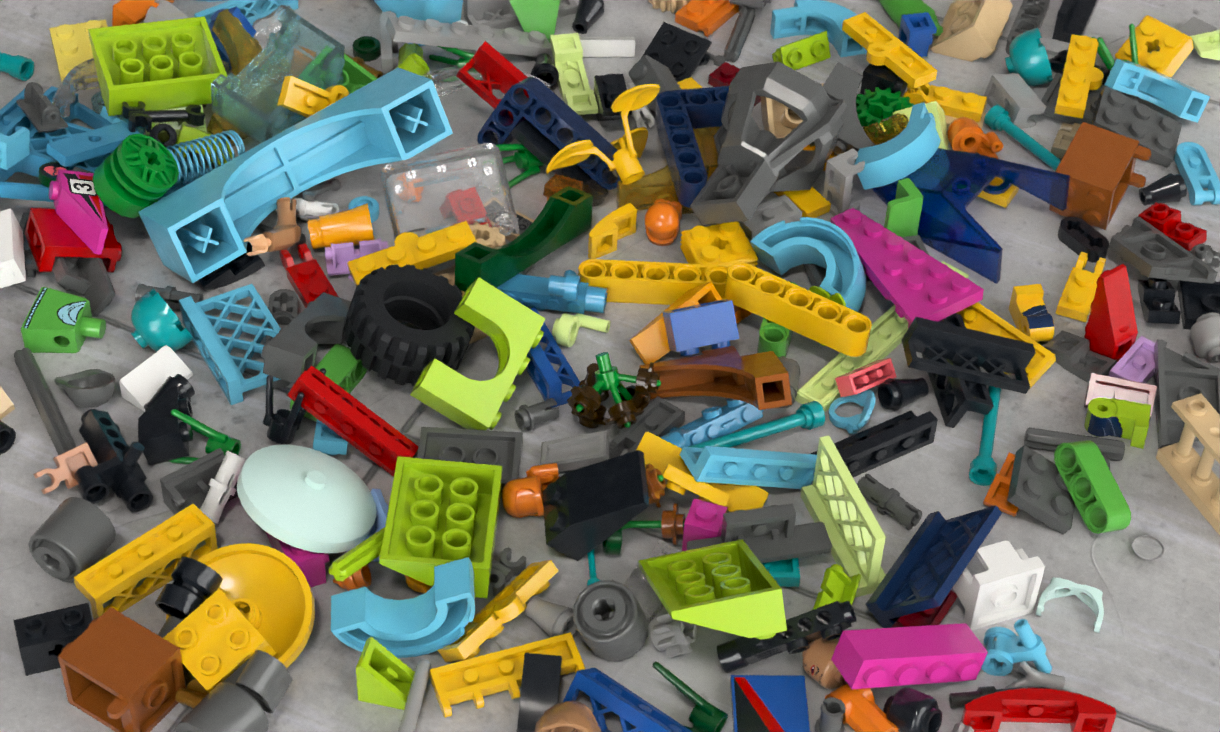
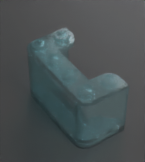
(253, 95)

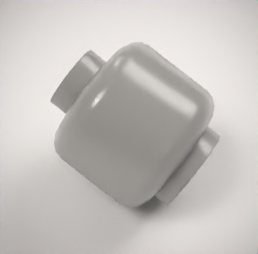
(1206, 336)

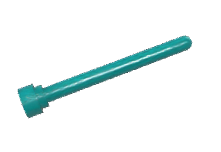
(999, 119)
(808, 416)
(983, 467)

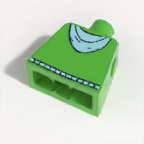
(60, 323)

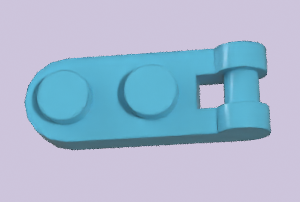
(1197, 173)

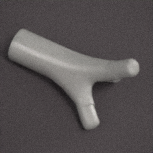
(1037, 678)

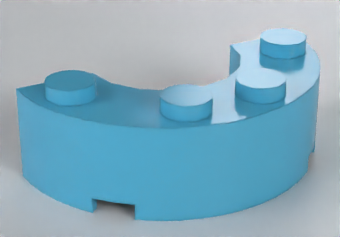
(816, 243)
(413, 624)

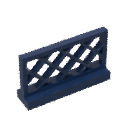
(930, 564)

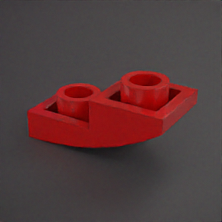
(1169, 223)

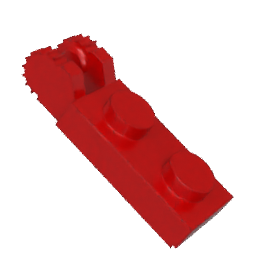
(306, 277)

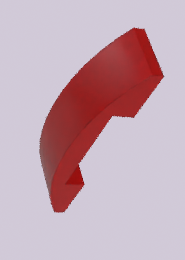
(1038, 706)

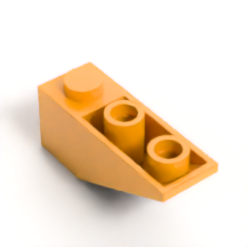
(652, 340)

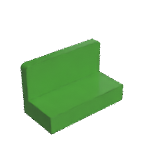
(904, 211)

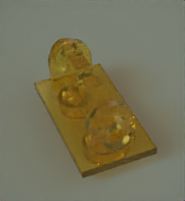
(892, 127)

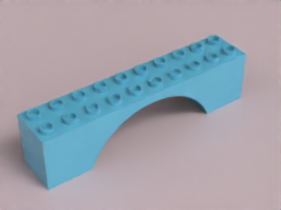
(375, 125)

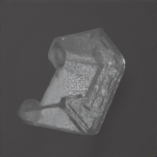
(449, 189)

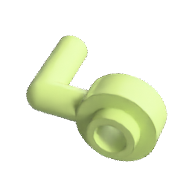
(567, 327)

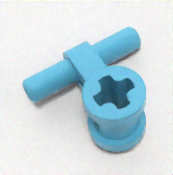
(1013, 649)

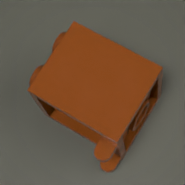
(1100, 173)
(122, 673)

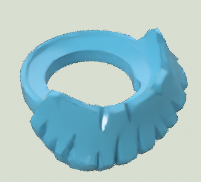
(858, 421)

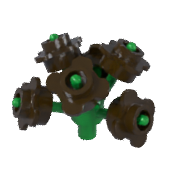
(629, 401)

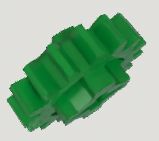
(878, 105)

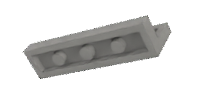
(495, 9)

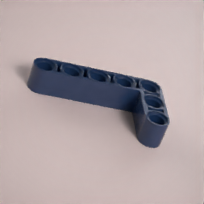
(675, 119)
(553, 128)

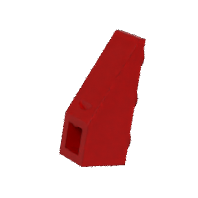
(1112, 316)

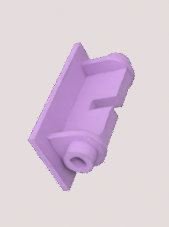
(339, 254)

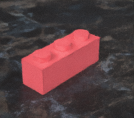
(865, 377)

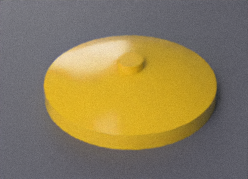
(268, 593)

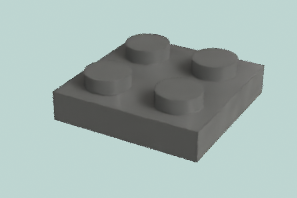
(1041, 490)

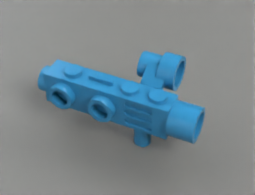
(556, 293)
(714, 423)

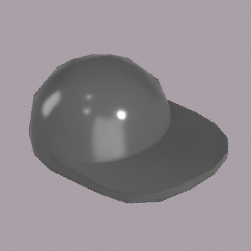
(88, 388)

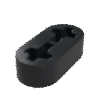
(1083, 238)

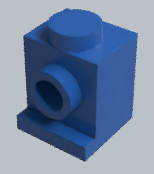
(917, 32)

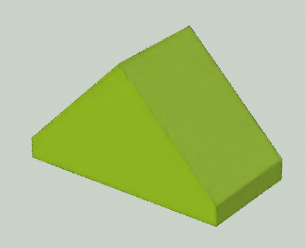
(382, 676)

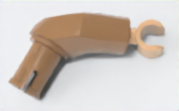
(282, 235)

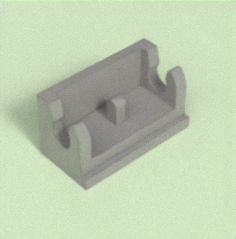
(1014, 96)
(840, 181)

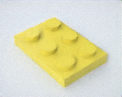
(73, 44)

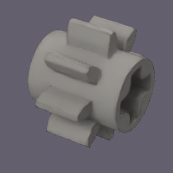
(673, 635)

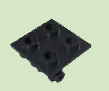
(678, 50)

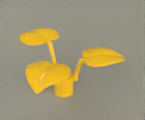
(629, 145)

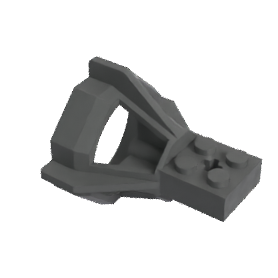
(754, 159)

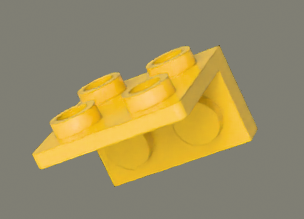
(216, 640)

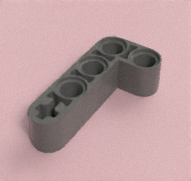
(260, 675)

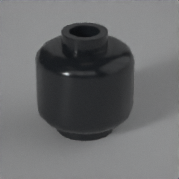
(913, 711)

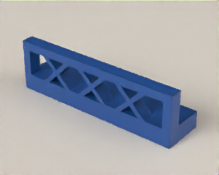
(542, 372)
(622, 702)

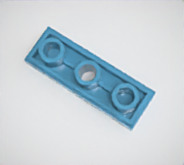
(89, 144)

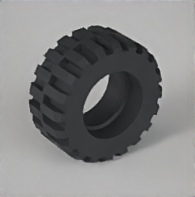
(411, 297)

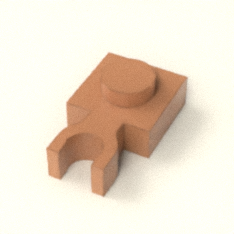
(67, 465)

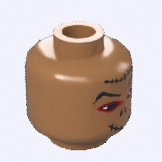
(819, 665)

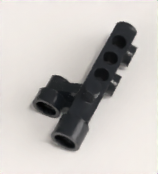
(116, 464)
(824, 623)

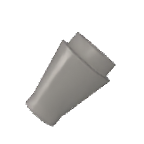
(551, 617)

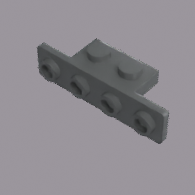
(86, 277)
(771, 534)

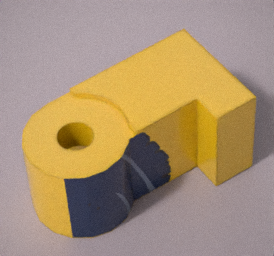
(1031, 313)

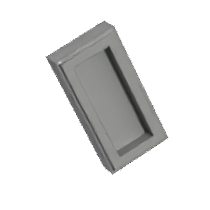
(576, 451)

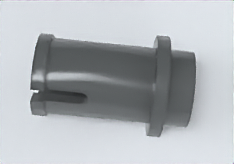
(535, 414)
(831, 716)

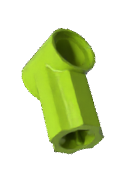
(412, 59)

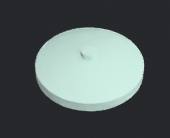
(306, 498)

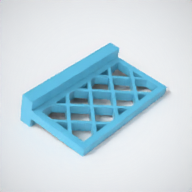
(212, 345)

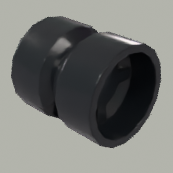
(190, 588)

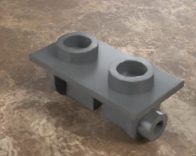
(40, 110)

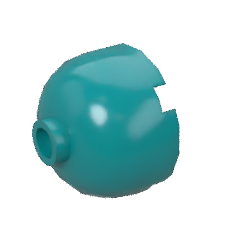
(1029, 58)
(157, 324)

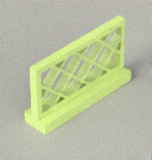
(847, 518)

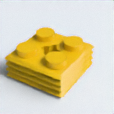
(1156, 35)
(717, 245)

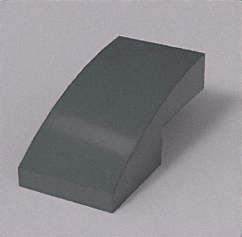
(1075, 356)

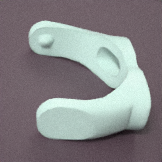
(1056, 589)

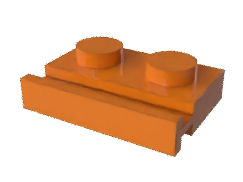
(705, 15)

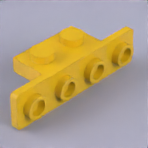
(666, 458)

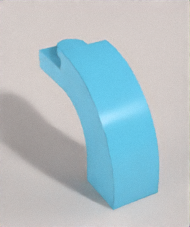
(813, 17)
(1157, 89)
(902, 154)

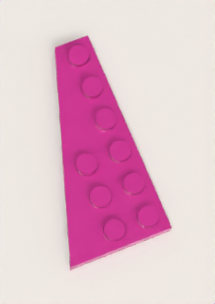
(905, 273)

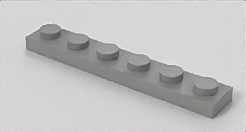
(466, 37)

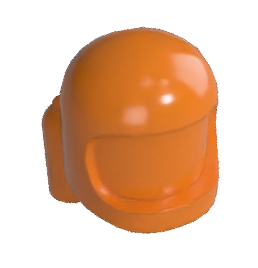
(968, 137)
(663, 222)
(524, 495)

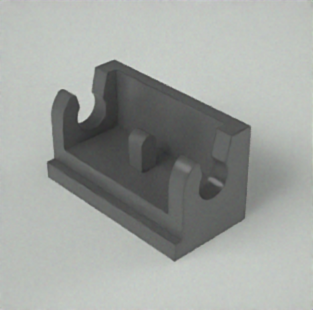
(190, 482)

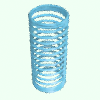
(241, 149)

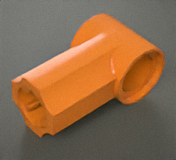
(861, 710)

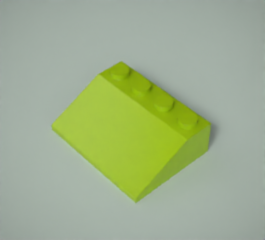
(156, 63)
(440, 516)
(718, 589)

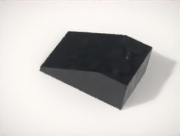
(594, 503)

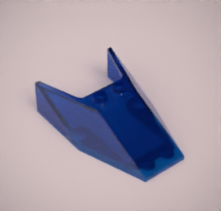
(951, 183)

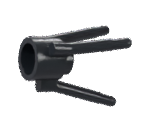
(285, 422)

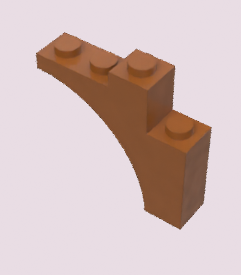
(724, 373)

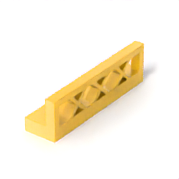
(146, 558)

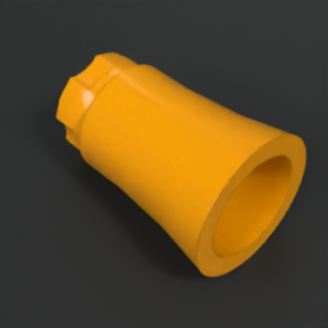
(341, 227)

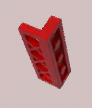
(496, 73)
(352, 420)

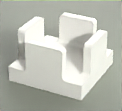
(1004, 589)

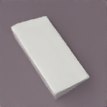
(608, 46)
(148, 377)

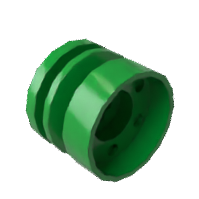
(135, 175)

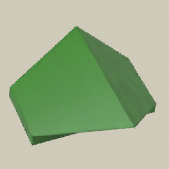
(537, 15)

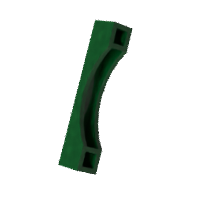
(560, 221)

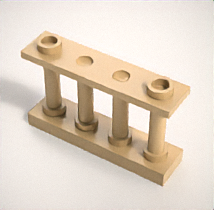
(1186, 466)

